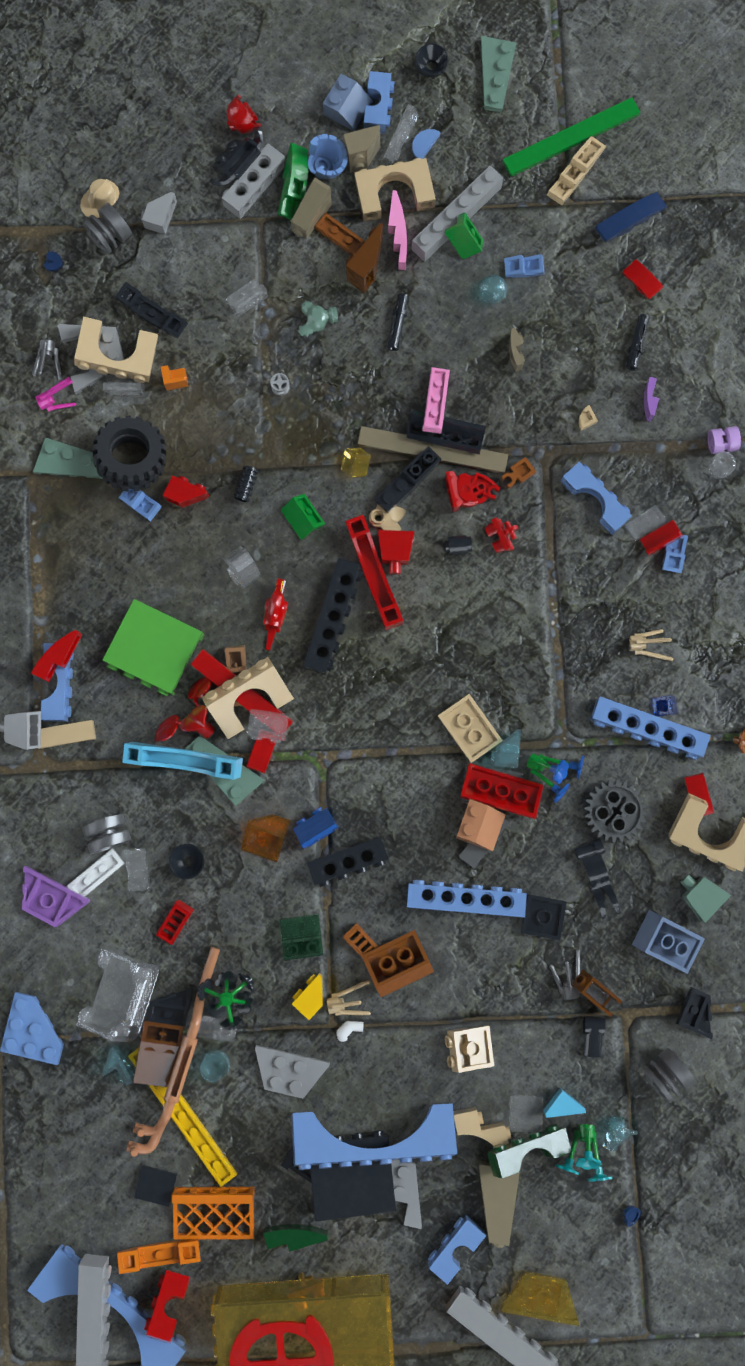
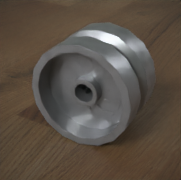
(106, 833)

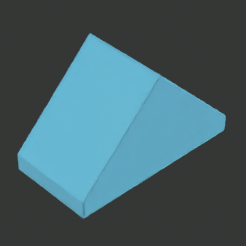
(562, 1105)

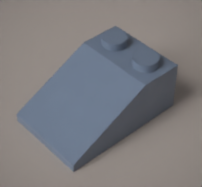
(668, 941)

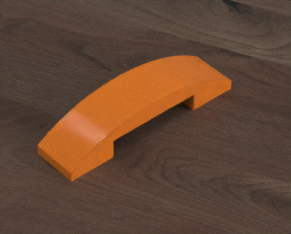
(158, 1254)

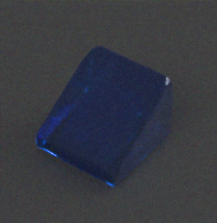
(664, 705)

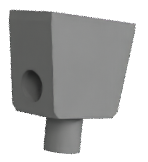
(22, 729)

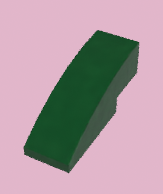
(294, 1235)

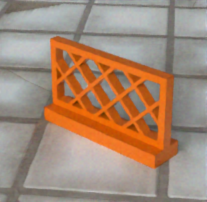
(212, 1196)

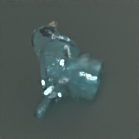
(617, 1133)

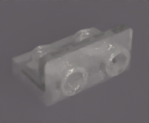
(267, 725)

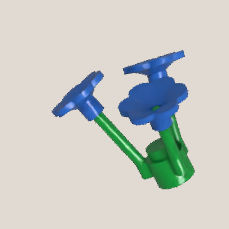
(539, 763)

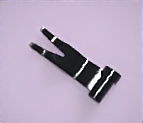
(597, 873)

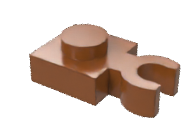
(520, 471)

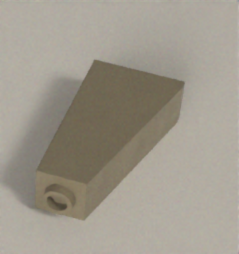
(498, 1204)

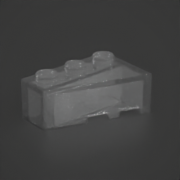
(241, 567)

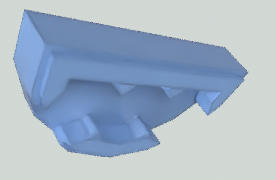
(423, 142)

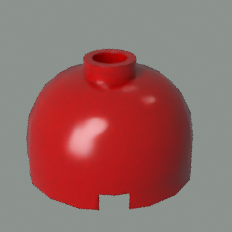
(241, 116)

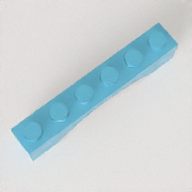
(202, 762)

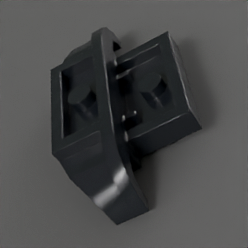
(237, 158)

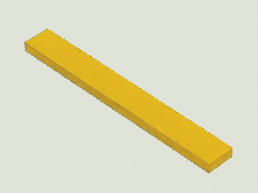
(196, 1135)

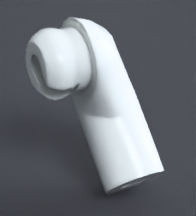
(347, 1028)

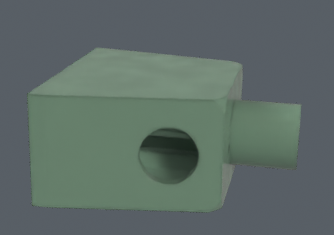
(703, 896)

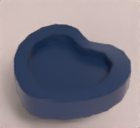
(53, 261)
(631, 1215)

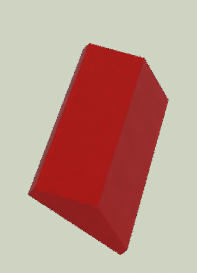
(502, 791)

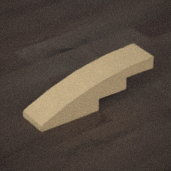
(576, 170)

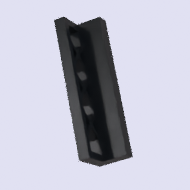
(455, 429)

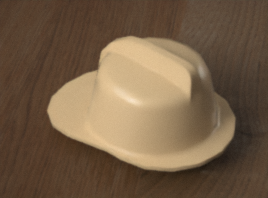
(99, 193)

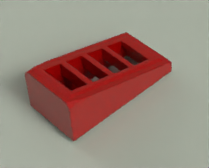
(185, 909)

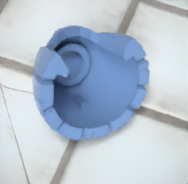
(327, 156)

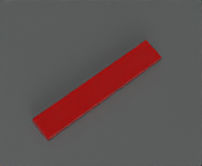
(219, 674)

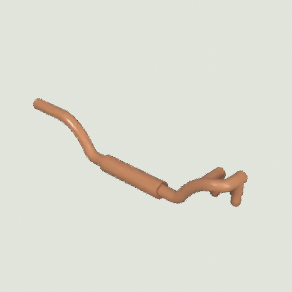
(179, 1071)

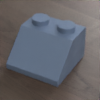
(346, 103)

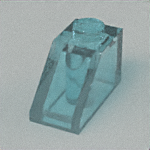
(507, 752)

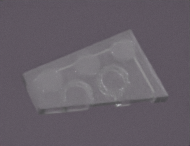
(401, 134)

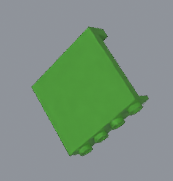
(152, 647)

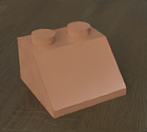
(480, 825)

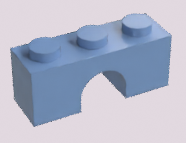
(379, 88)
(466, 1234)

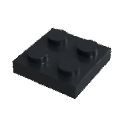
(544, 917)

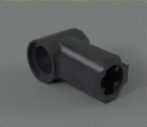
(594, 1030)

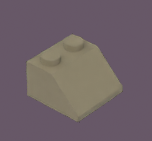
(361, 147)

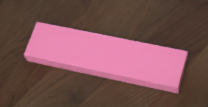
(436, 400)

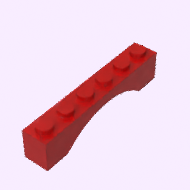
(374, 573)

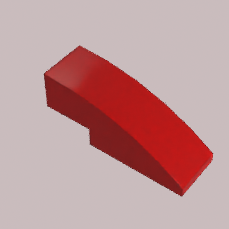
(57, 655)

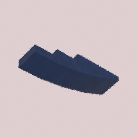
(631, 216)

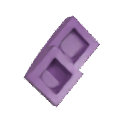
(650, 402)

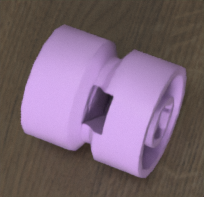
(724, 440)

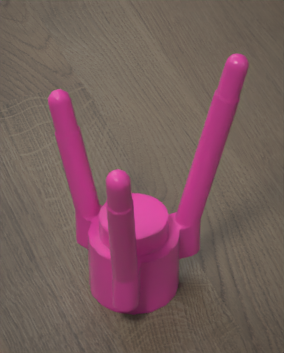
(46, 399)

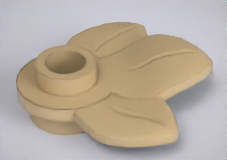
(388, 520)

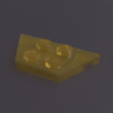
(542, 1298)

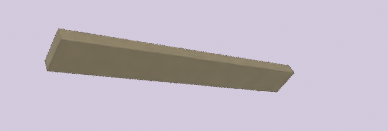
(399, 444)

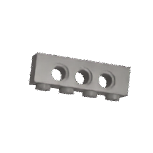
(253, 190)

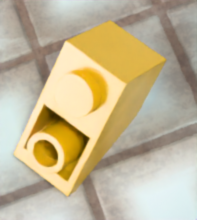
(311, 998)

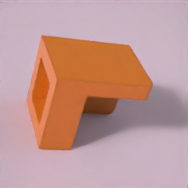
(174, 378)

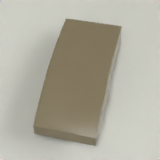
(515, 345)

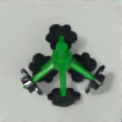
(223, 1001)

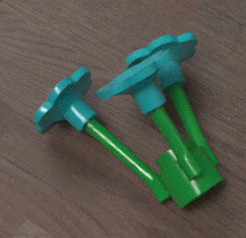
(587, 1135)

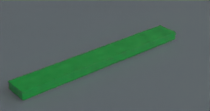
(571, 137)

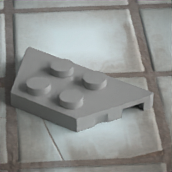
(288, 1072)

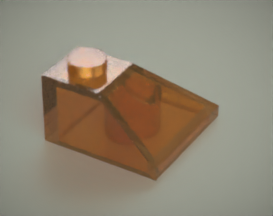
(266, 836)

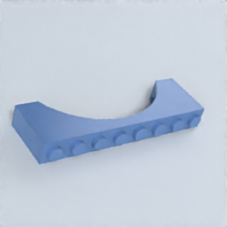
(318, 1147)
(61, 1279)

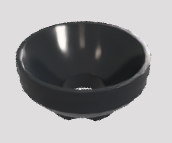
(431, 53)
(176, 861)

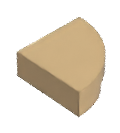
(587, 418)

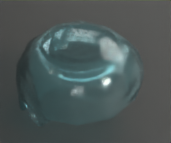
(493, 289)
(214, 1065)

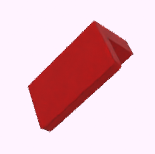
(661, 537)

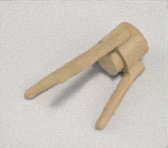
(639, 642)
(337, 1006)

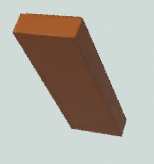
(338, 234)

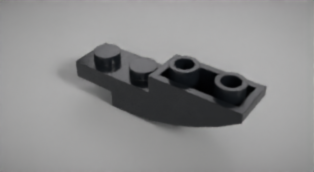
(408, 480)

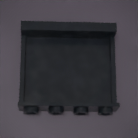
(354, 1189)

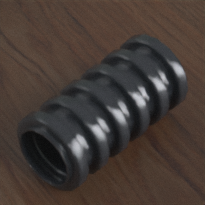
(246, 483)

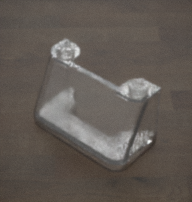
(120, 997)

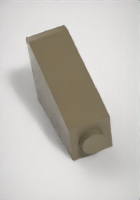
(312, 208)

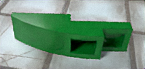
(295, 180)

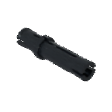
(399, 314)
(636, 347)

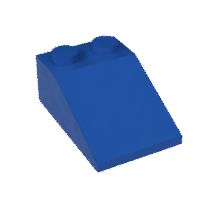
(315, 828)

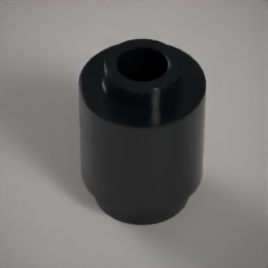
(458, 545)

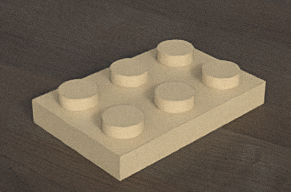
(470, 728)

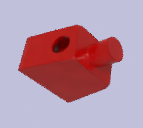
(395, 548)

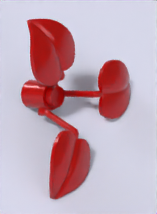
(194, 721)

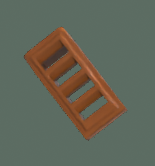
(351, 932)

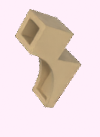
(468, 1123)

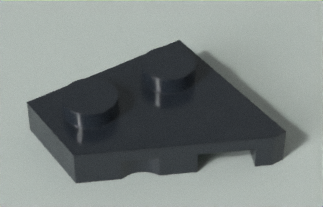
(171, 1009)
(696, 1013)

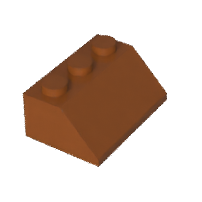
(397, 963)

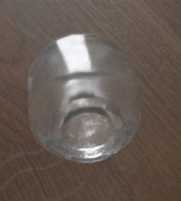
(722, 465)

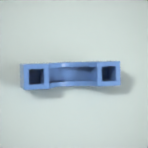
(582, 481)
(57, 707)

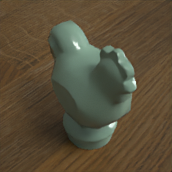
(316, 318)

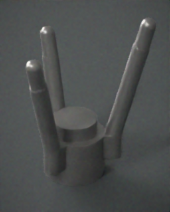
(46, 351)
(568, 990)

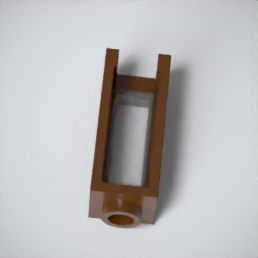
(594, 991)

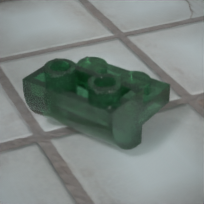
(301, 937)

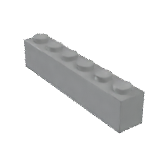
(469, 201)
(93, 1311)
(496, 1331)

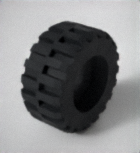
(129, 431)

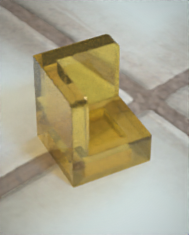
(355, 462)

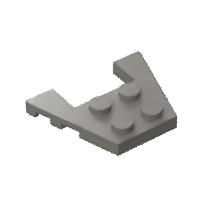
(108, 345)
(407, 1191)

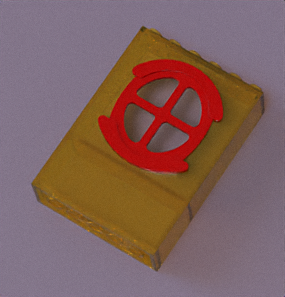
(339, 1316)

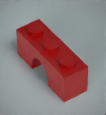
(172, 1287)

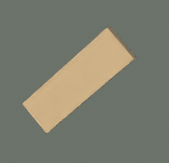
(67, 734)

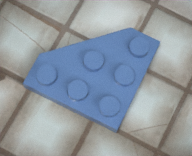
(31, 1032)

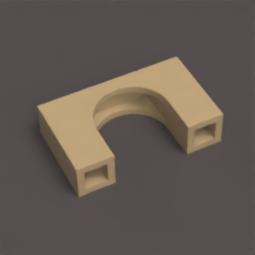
(413, 173)
(135, 367)
(222, 699)
(685, 832)

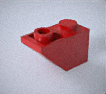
(183, 493)

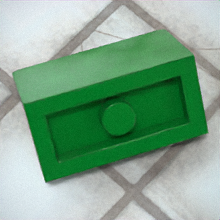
(465, 237)
(302, 516)

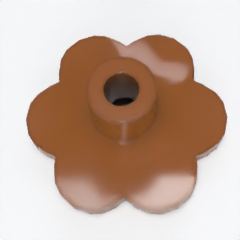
(741, 741)

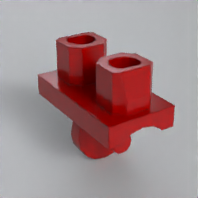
(497, 527)

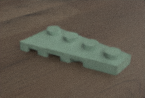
(496, 68)
(64, 459)
(235, 789)

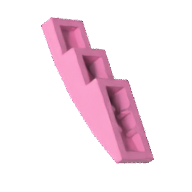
(398, 227)

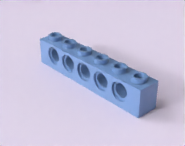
(697, 739)
(516, 908)

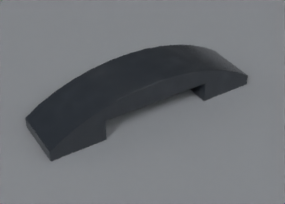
(150, 311)

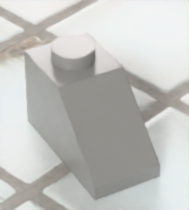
(159, 213)

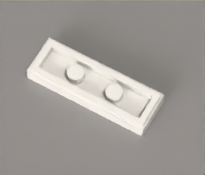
(96, 873)

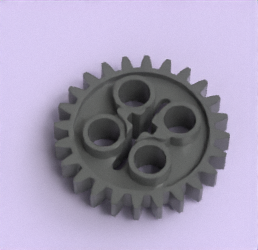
(629, 821)

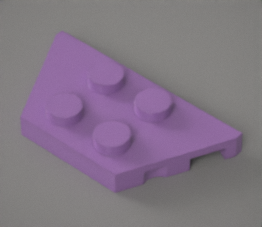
(49, 899)

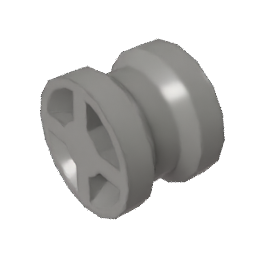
(278, 380)

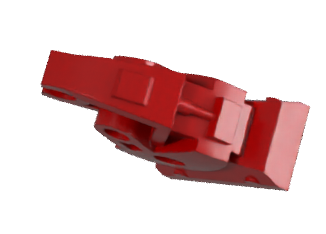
(465, 489)

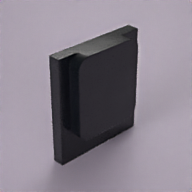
(155, 1185)

